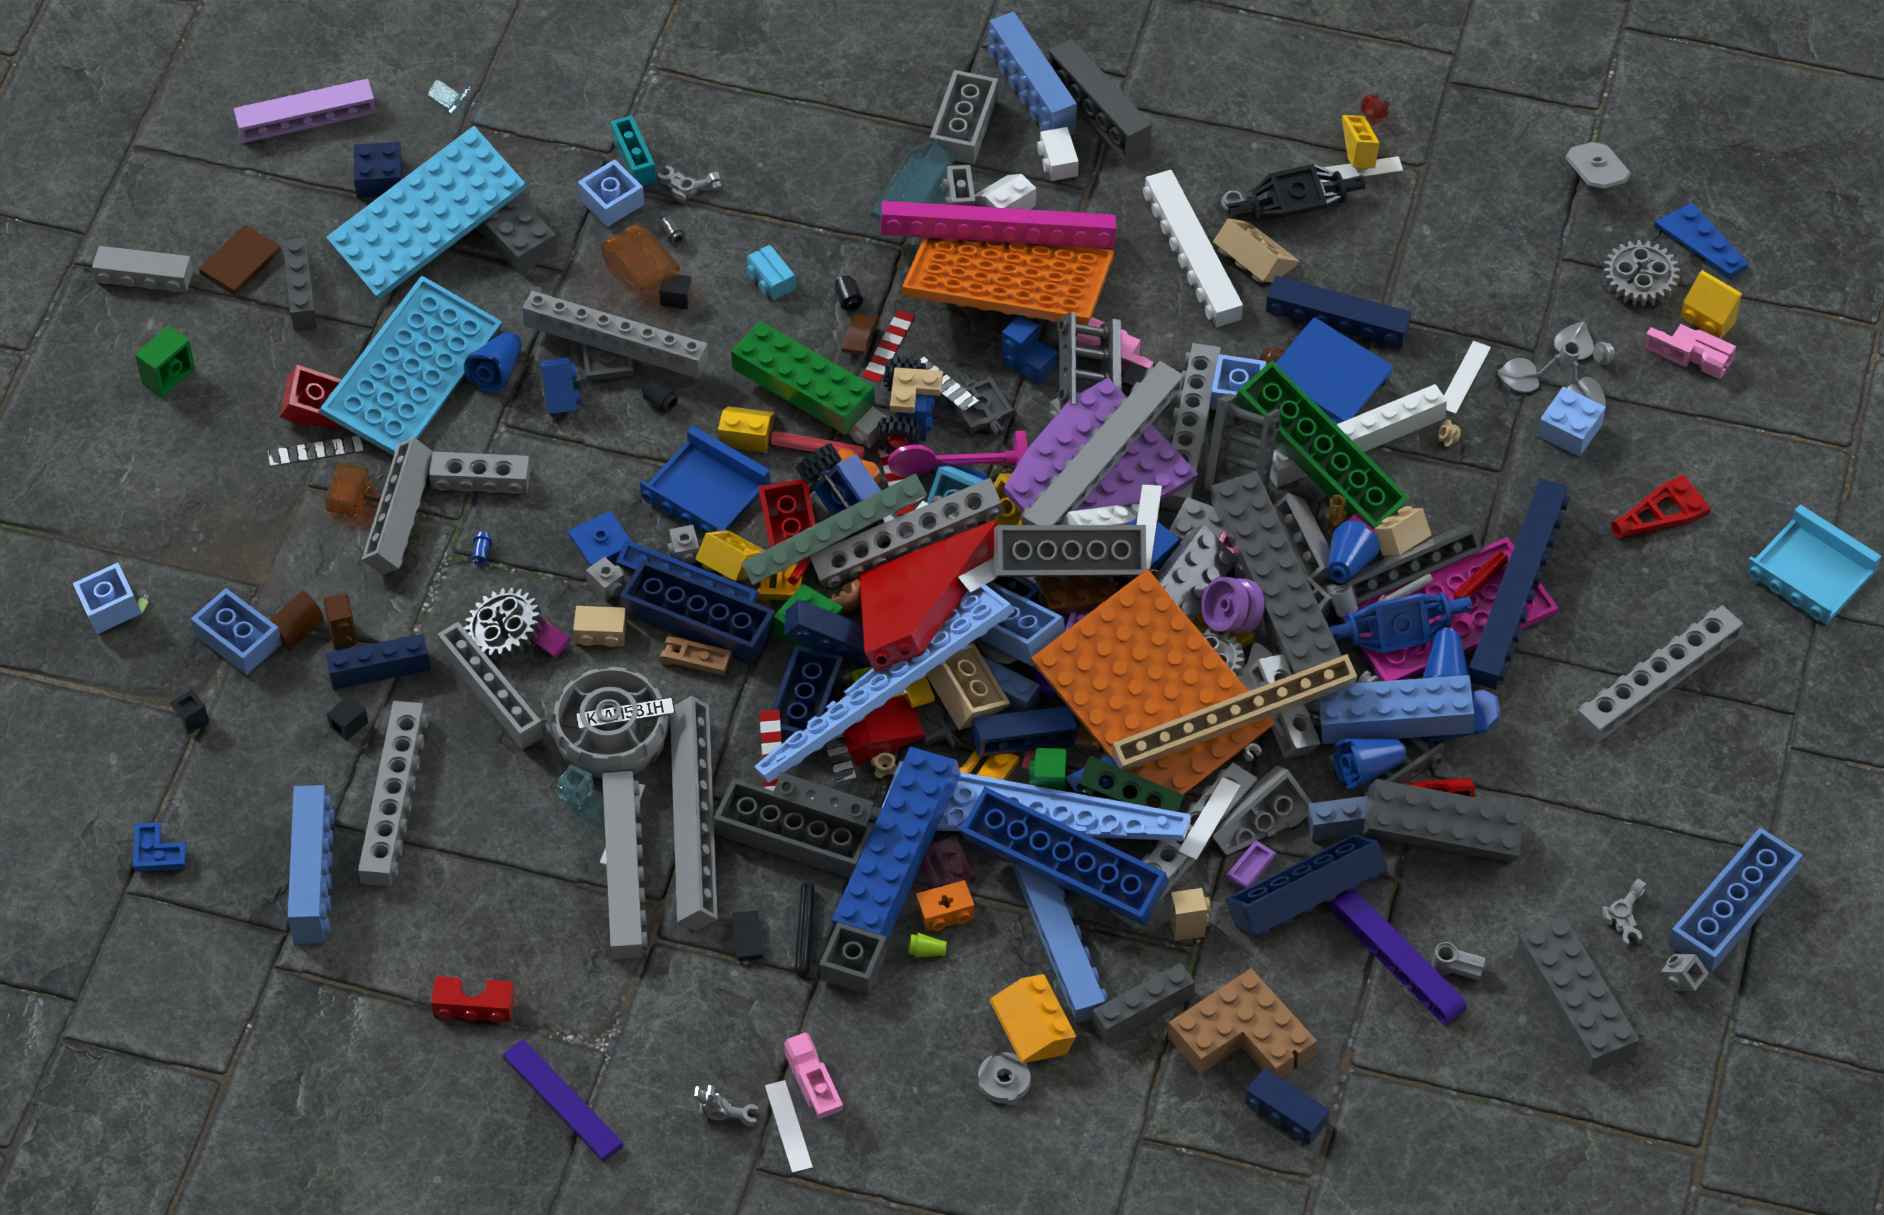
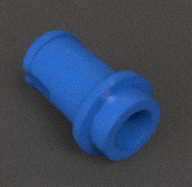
(482, 542)

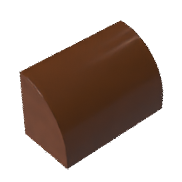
(297, 619)

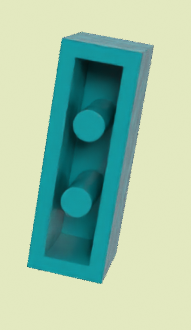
(633, 150)

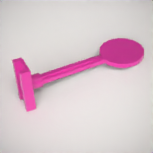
(921, 459)

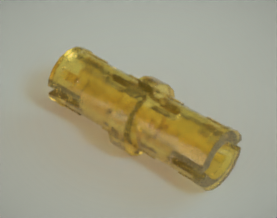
(1336, 514)

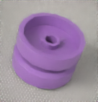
(1232, 605)

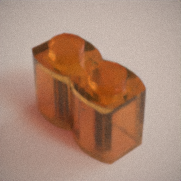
(347, 489)

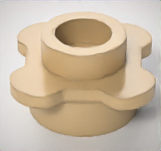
(1449, 433)
(884, 759)

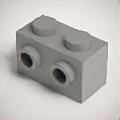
(959, 186)

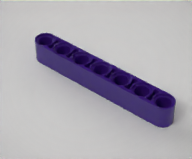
(1398, 956)

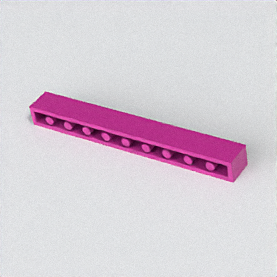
(998, 224)

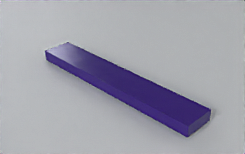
(563, 1100)

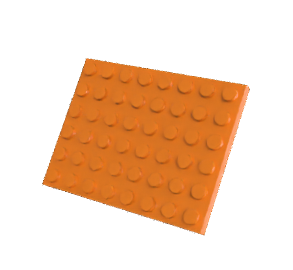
(1010, 277)
(1142, 666)

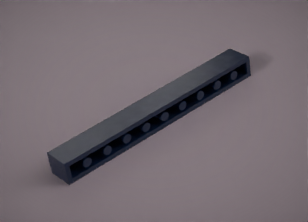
(1518, 584)

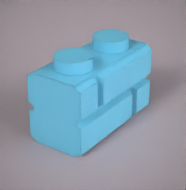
(771, 273)

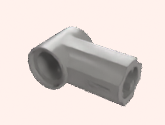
(1341, 598)
(1458, 963)

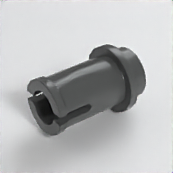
(674, 234)

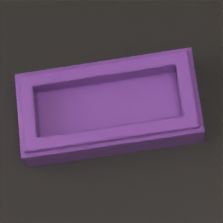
(1251, 865)

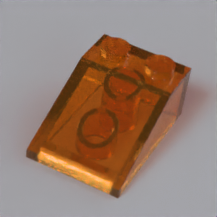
(638, 257)

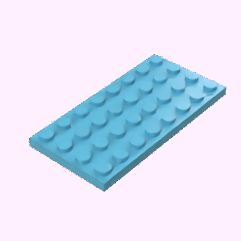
(426, 212)
(410, 366)

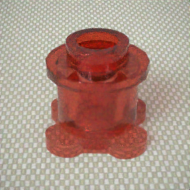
(1374, 107)

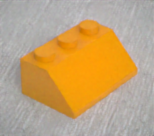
(1033, 1019)

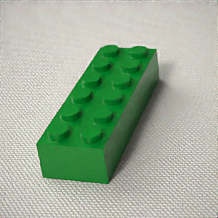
(803, 377)

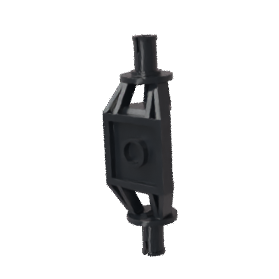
(1295, 193)

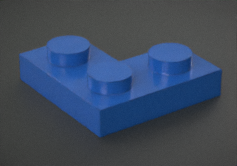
(154, 855)

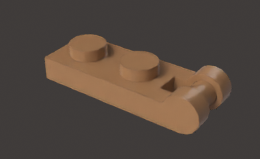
(695, 656)

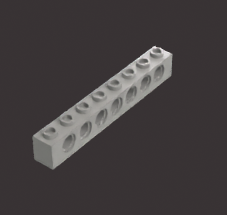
(615, 334)
(1192, 414)
(895, 529)
(1724, 631)
(1169, 848)
(382, 870)

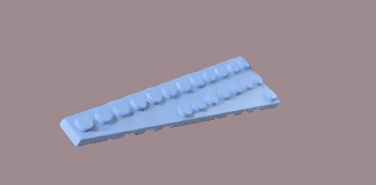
(969, 620)
(1081, 812)

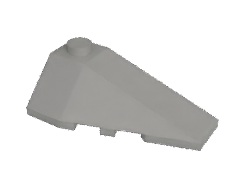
(1266, 809)

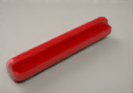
(1481, 576)

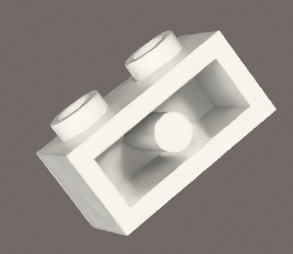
(1058, 154)

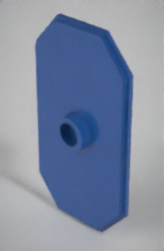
(1485, 716)

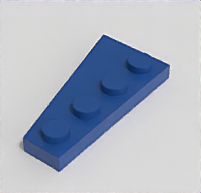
(1702, 239)

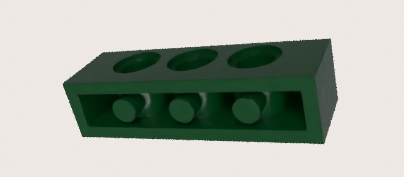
(1121, 779)

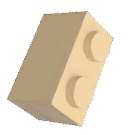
(1402, 531)
(600, 626)
(1189, 914)

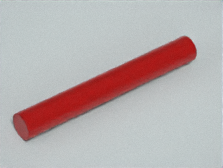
(798, 571)

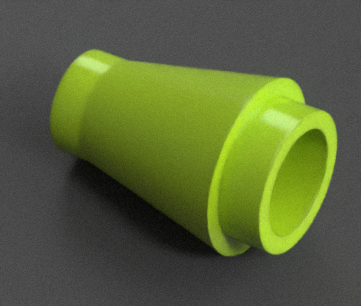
(925, 946)

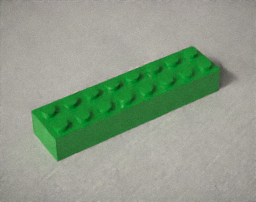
(1322, 447)

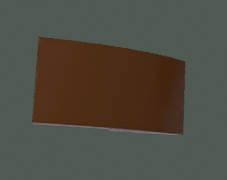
(859, 334)

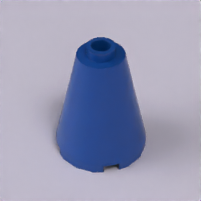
(493, 362)
(1351, 550)
(1446, 656)
(1365, 759)

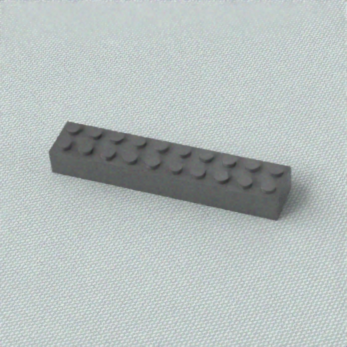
(1272, 563)

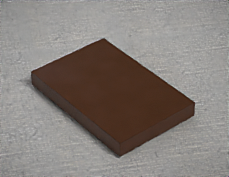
(240, 259)

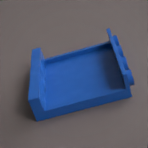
(1334, 370)
(706, 483)

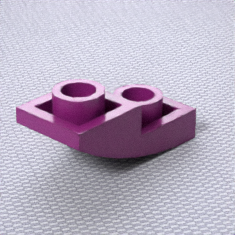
(550, 639)

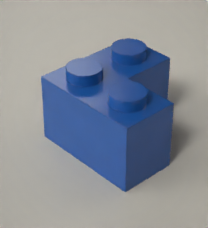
(1024, 351)
(558, 385)

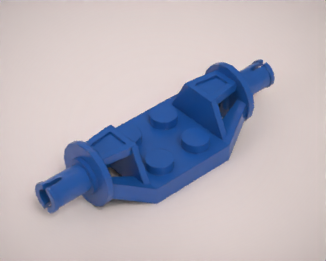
(1400, 621)

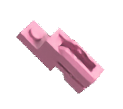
(1694, 346)
(1129, 347)
(812, 1076)

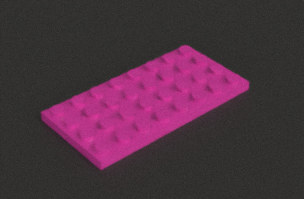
(1412, 661)

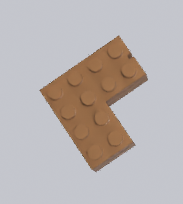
(1243, 1016)

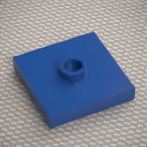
(599, 538)

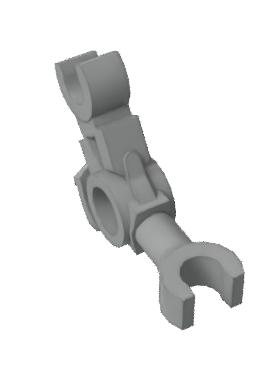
(686, 187)
(1622, 915)
(717, 1108)

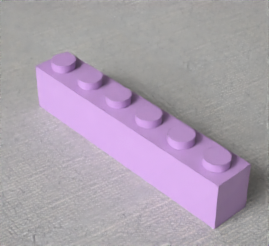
(304, 110)

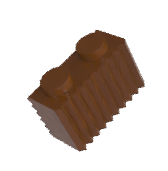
(340, 621)

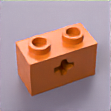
(945, 906)

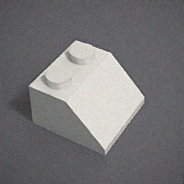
(1008, 192)

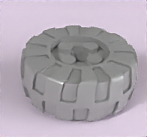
(611, 746)

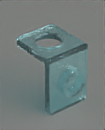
(446, 96)

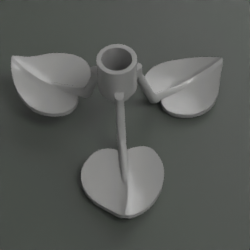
(1572, 344)

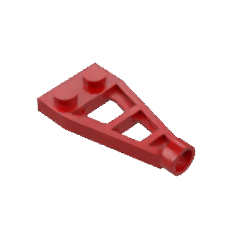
(1681, 493)

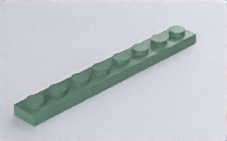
(834, 529)

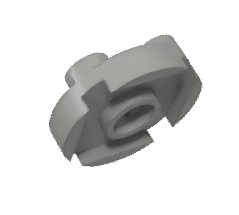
(999, 1091)

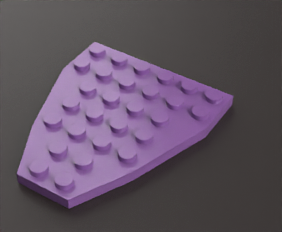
(1147, 462)

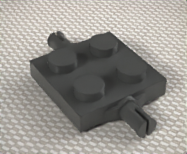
(988, 410)
(937, 723)

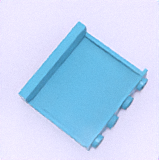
(1814, 565)

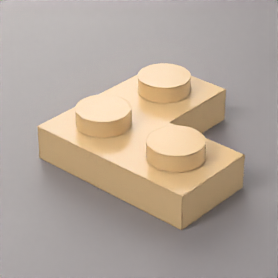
(911, 382)

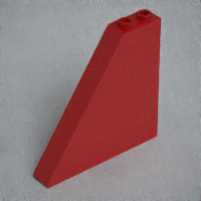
(917, 593)

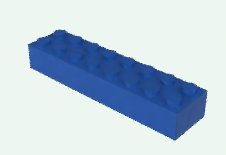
(898, 842)
(1064, 856)

